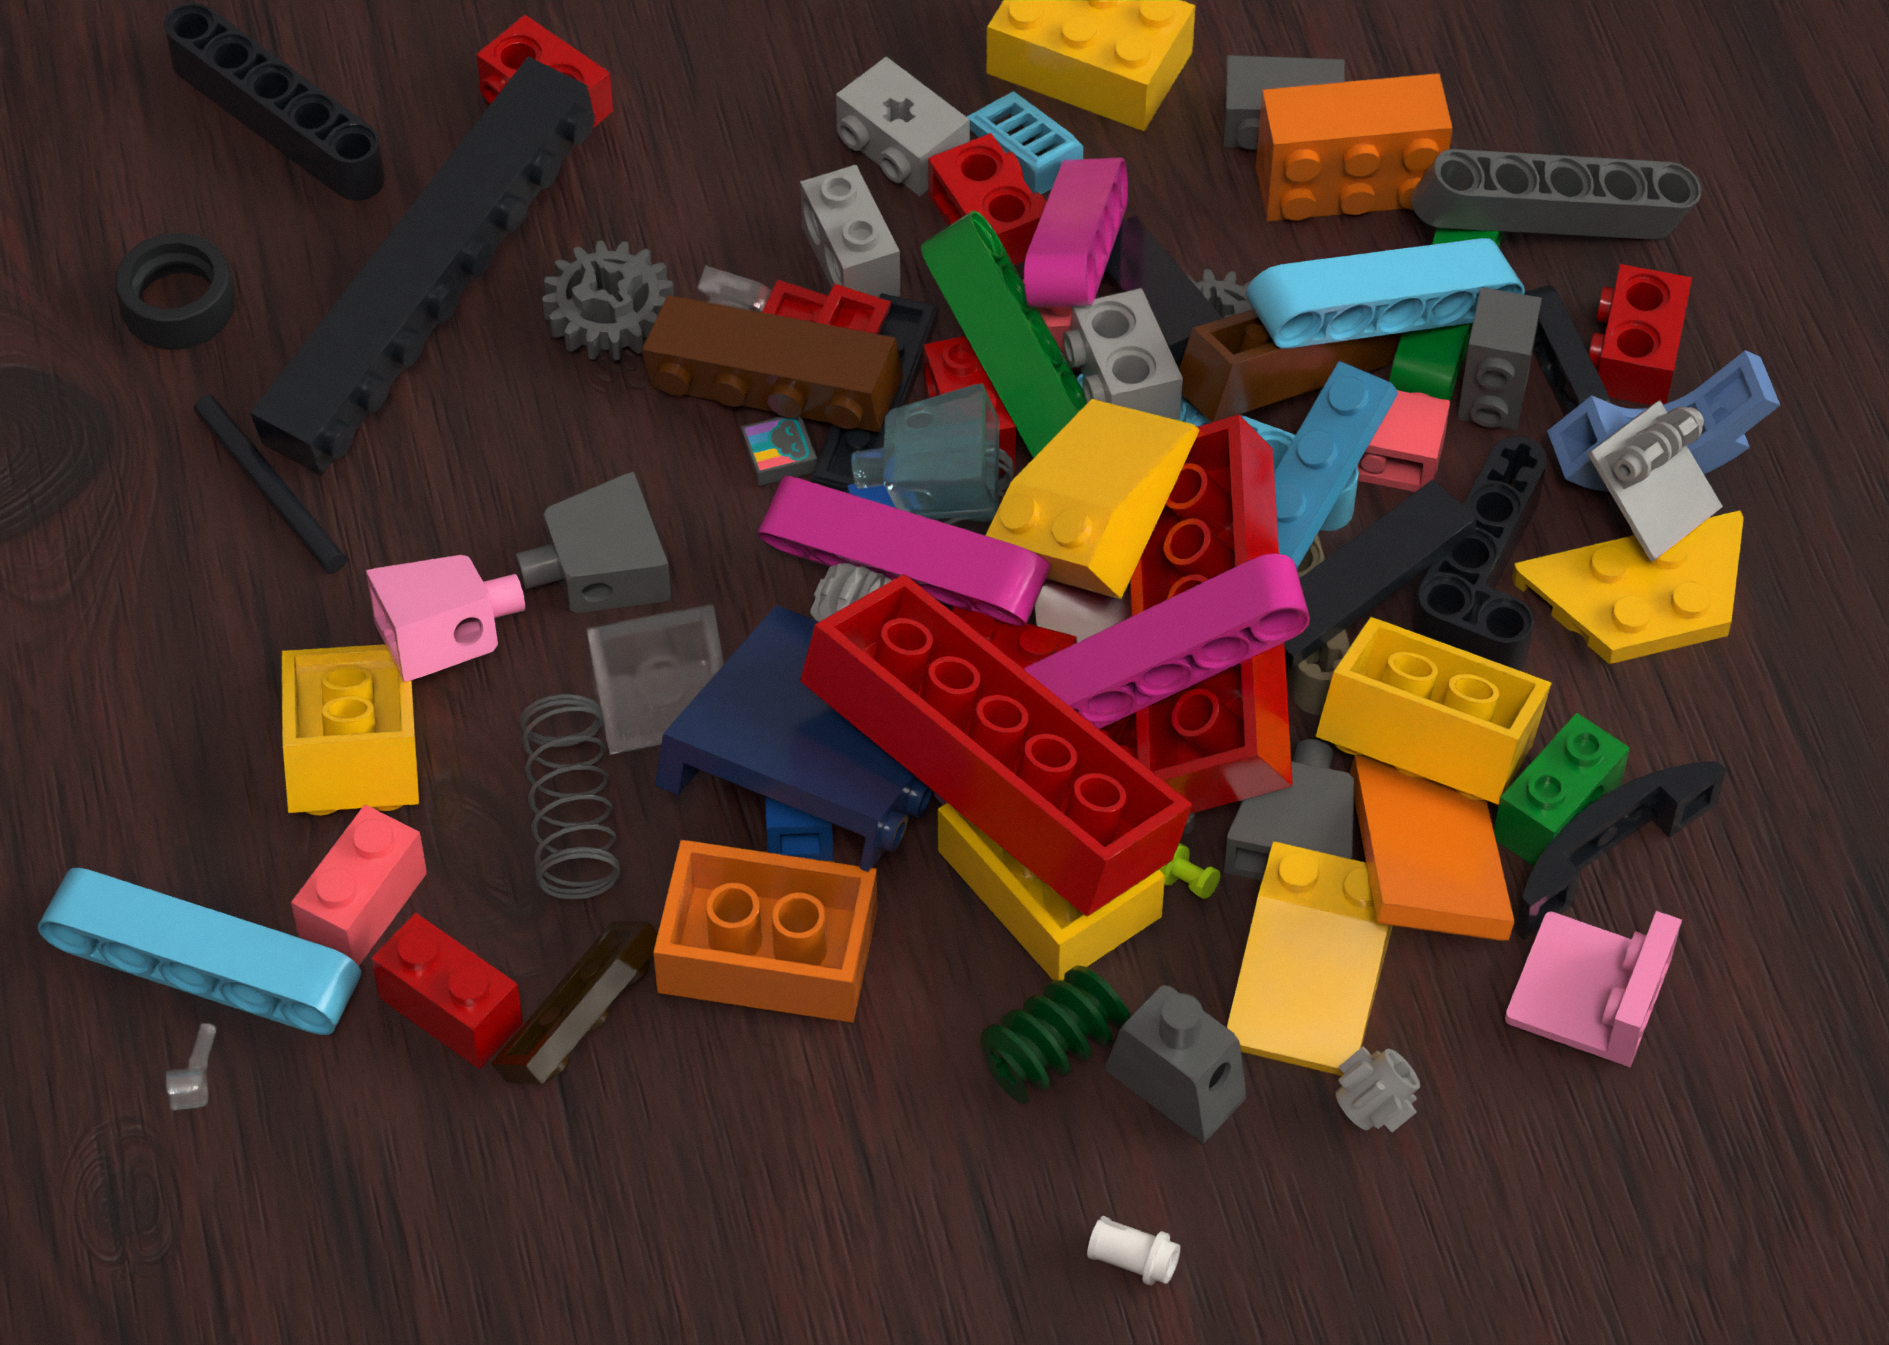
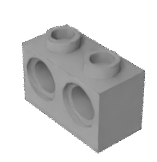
(849, 233)
(1124, 355)

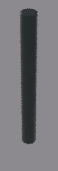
(270, 484)

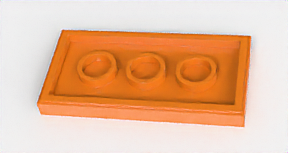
(1429, 854)

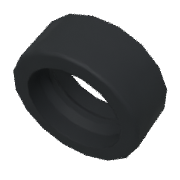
(175, 255)

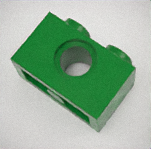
(1558, 785)

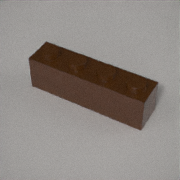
(773, 363)
(1238, 367)

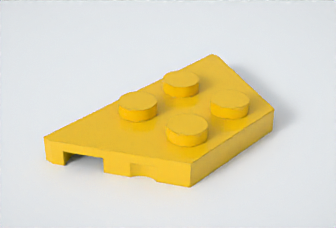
(1641, 605)

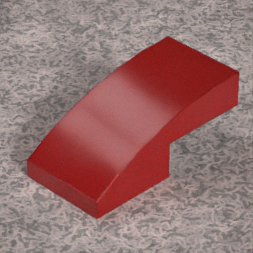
(840, 308)

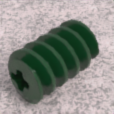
(1051, 1027)

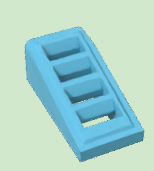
(1059, 143)

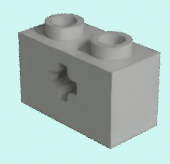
(898, 123)

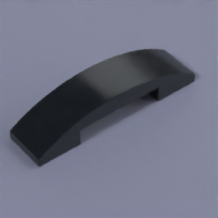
(1666, 797)

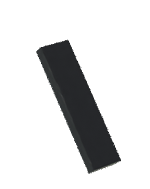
(1175, 301)
(912, 326)
(1378, 564)

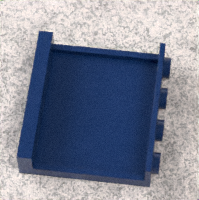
(788, 744)

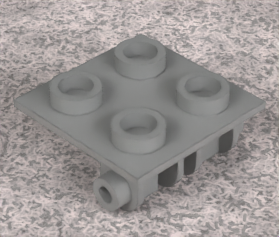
(1657, 476)

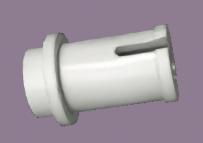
(1134, 1250)

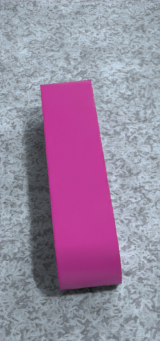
(1076, 233)
(939, 557)
(1179, 641)

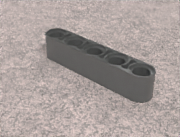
(1555, 194)

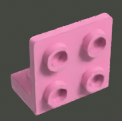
(1593, 984)

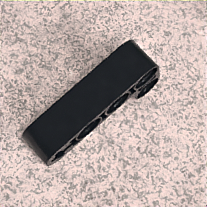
(1469, 594)

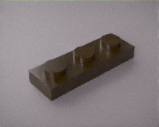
(577, 1003)

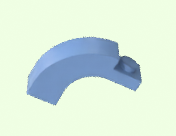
(1728, 402)

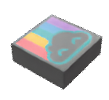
(778, 449)

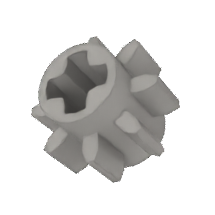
(1377, 1089)

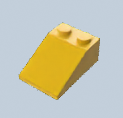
(1096, 494)
(347, 731)
(1309, 961)

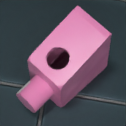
(439, 612)

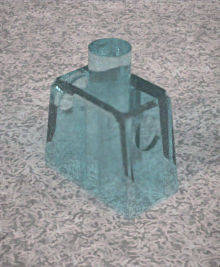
(938, 456)

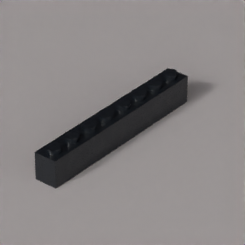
(424, 267)

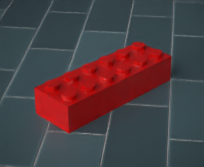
(1232, 729)
(995, 744)

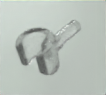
(189, 1085)

